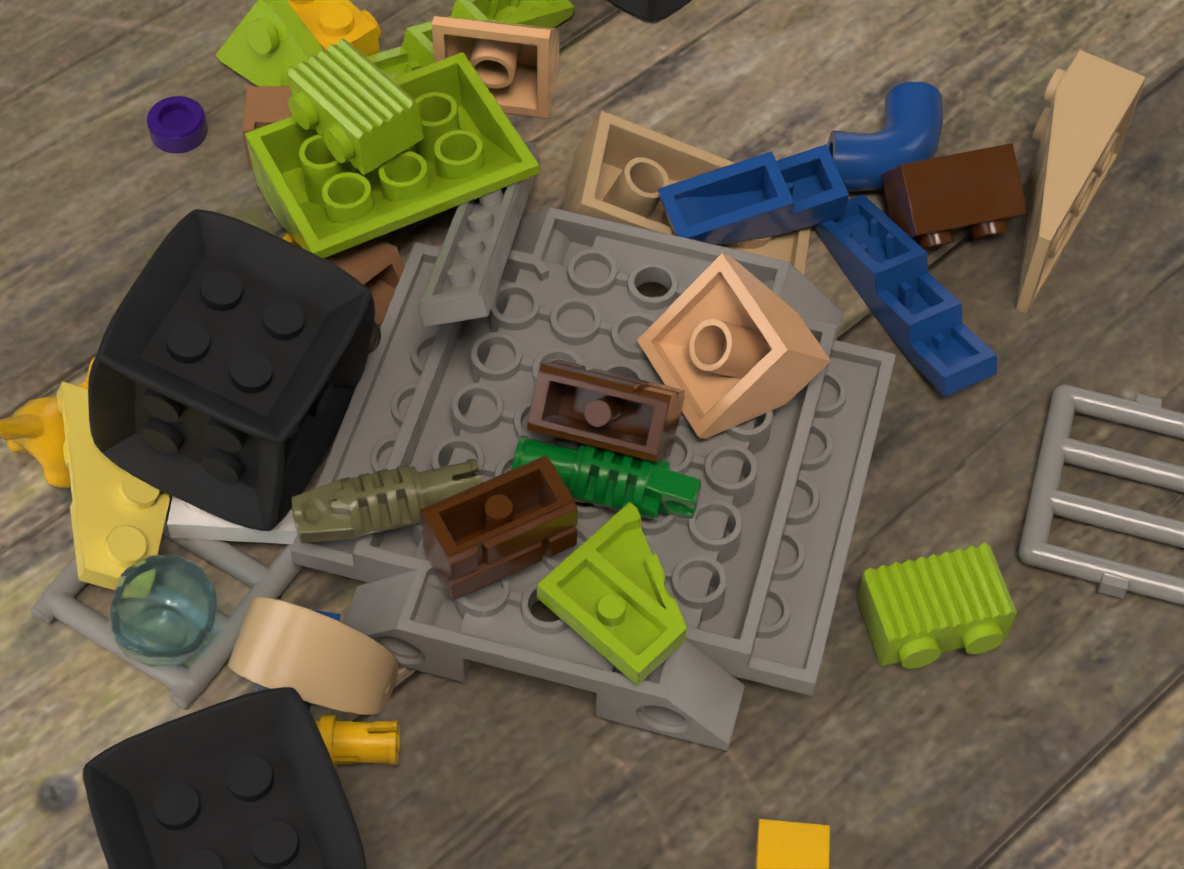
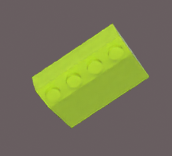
(463, 156)

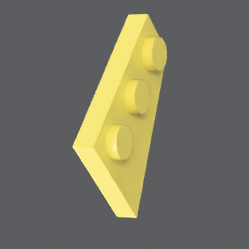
(112, 512)

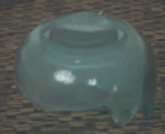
(162, 610)

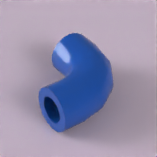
(908, 136)

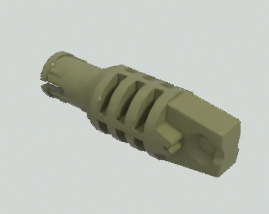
(377, 501)

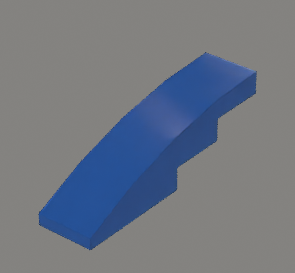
(905, 298)

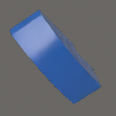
(756, 198)

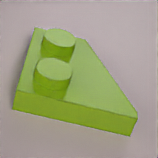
(268, 44)
(617, 597)

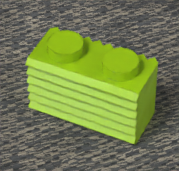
(353, 107)
(936, 606)

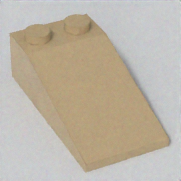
(1075, 153)
(624, 166)

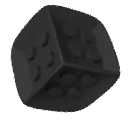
(229, 368)
(225, 792)

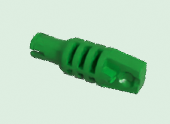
(616, 478)

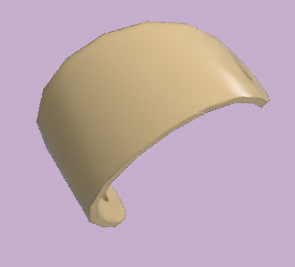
(315, 656)

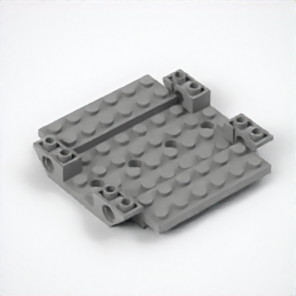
(772, 509)

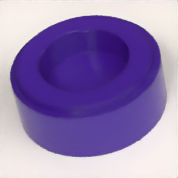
(177, 124)

